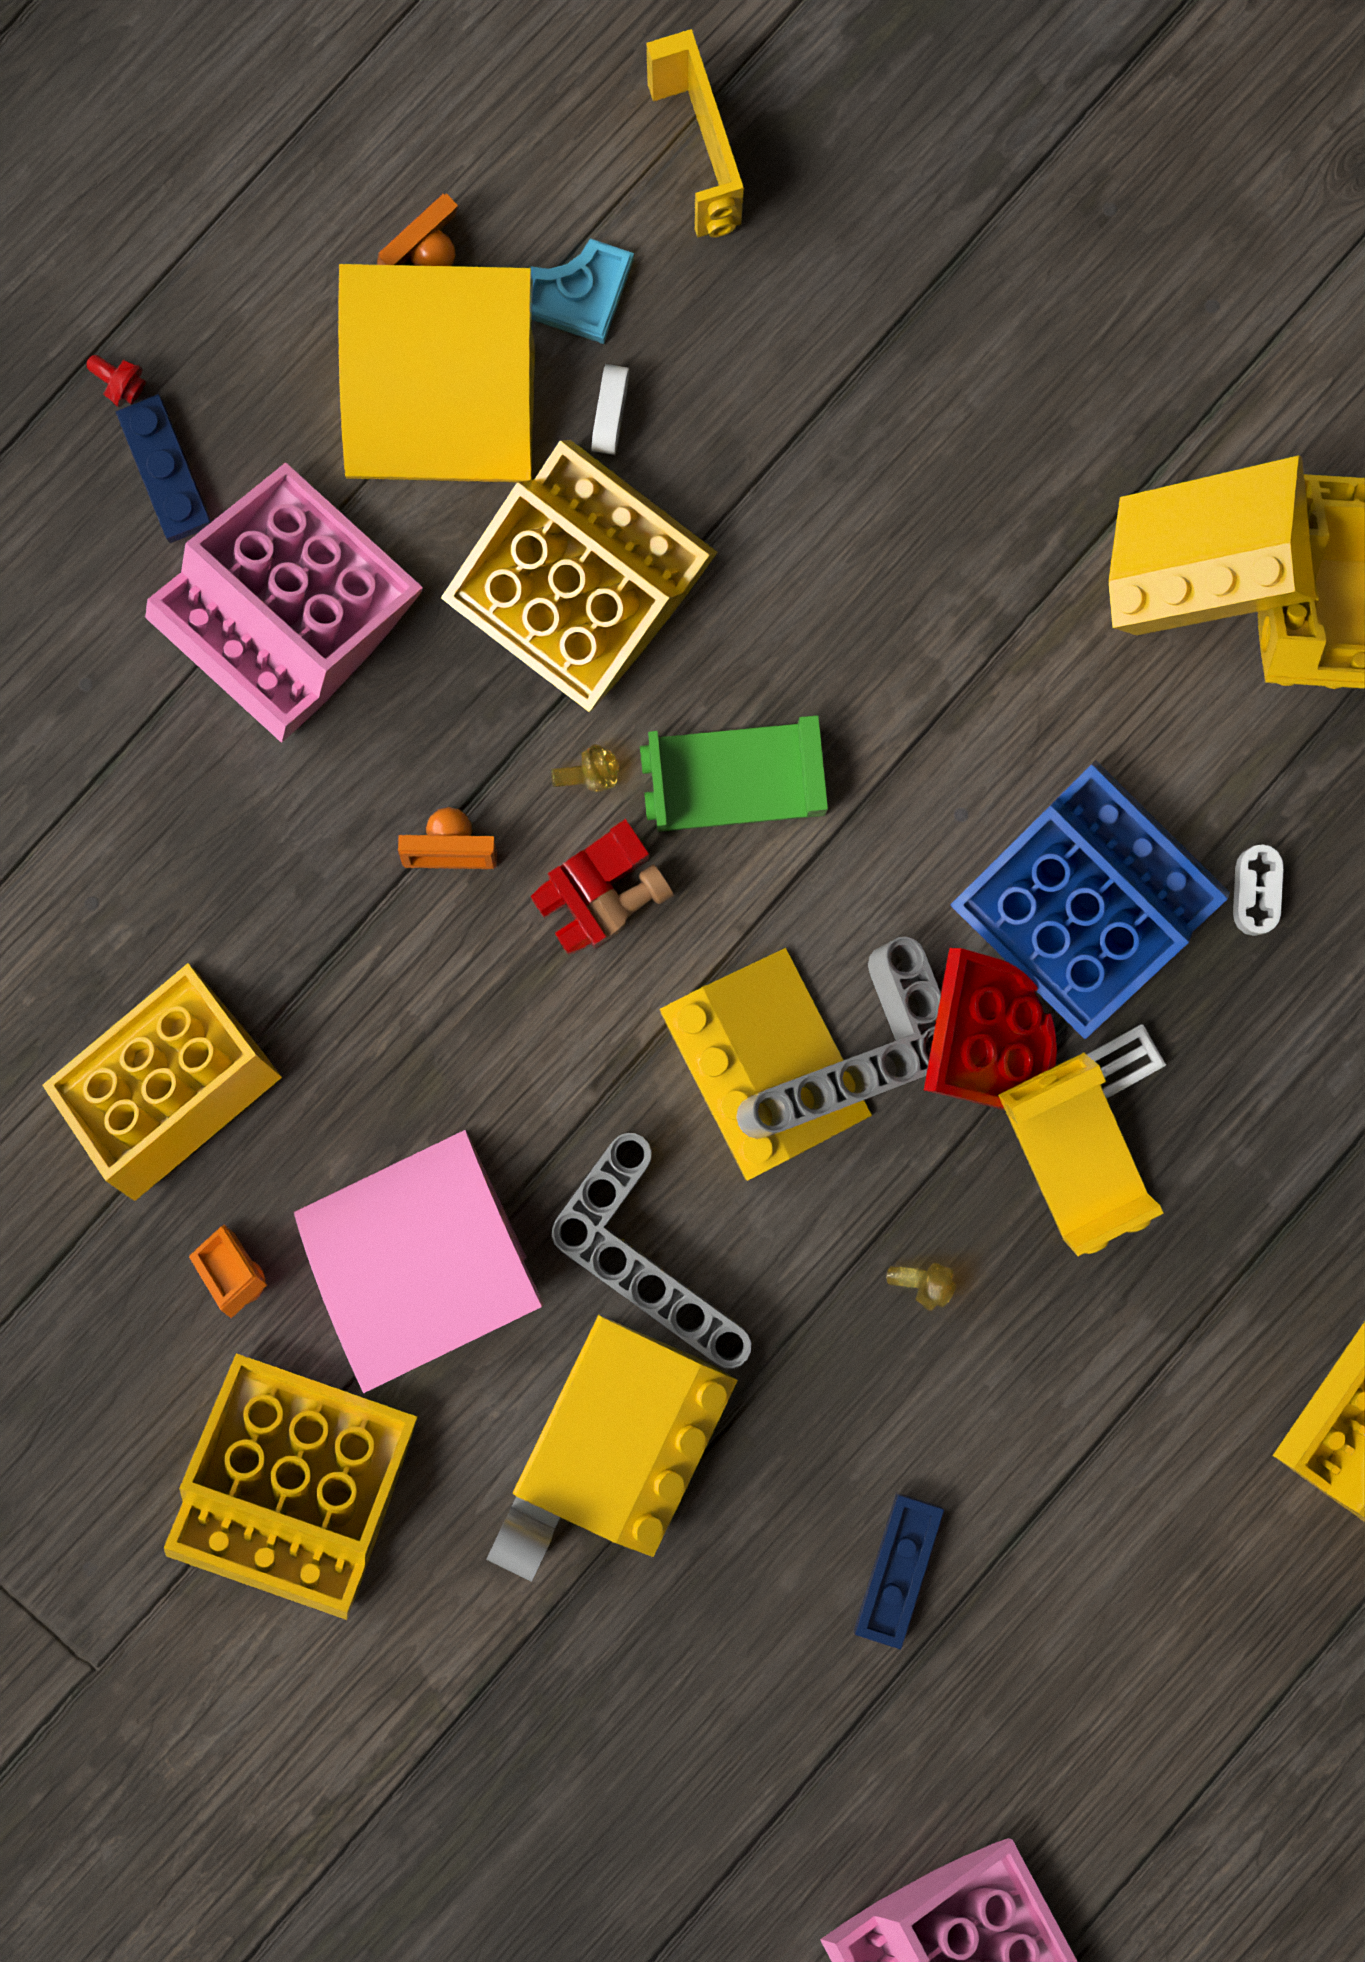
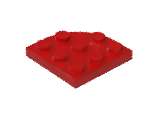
(987, 1030)

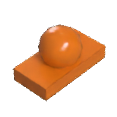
(423, 239)
(448, 844)
(228, 1271)

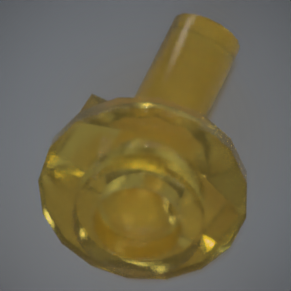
(593, 770)
(934, 1284)

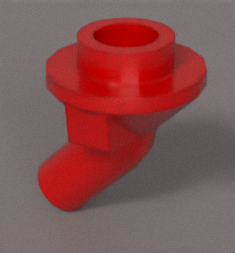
(123, 382)

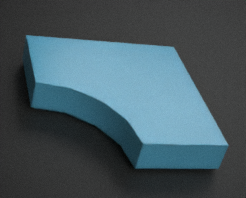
(583, 292)

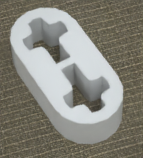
(610, 409)
(1269, 890)

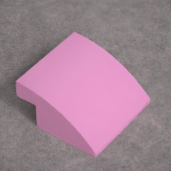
(281, 600)
(416, 1261)
(962, 1912)

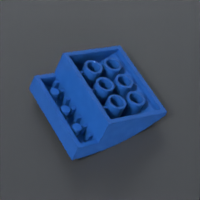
(1091, 899)

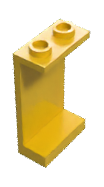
(675, 68)
(1079, 1155)

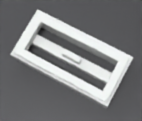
(1146, 1048)

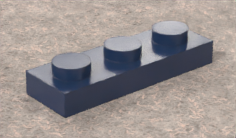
(163, 468)
(898, 1570)

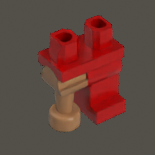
(588, 892)

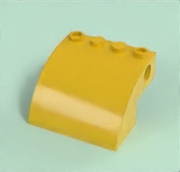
(1325, 637)

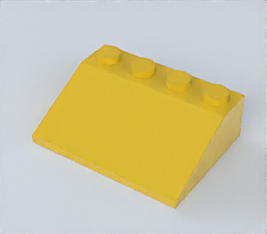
(1212, 549)
(753, 1036)
(160, 1083)
(625, 1436)

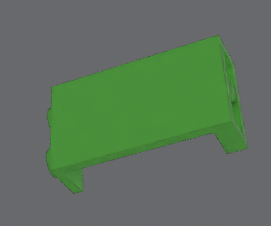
(735, 776)

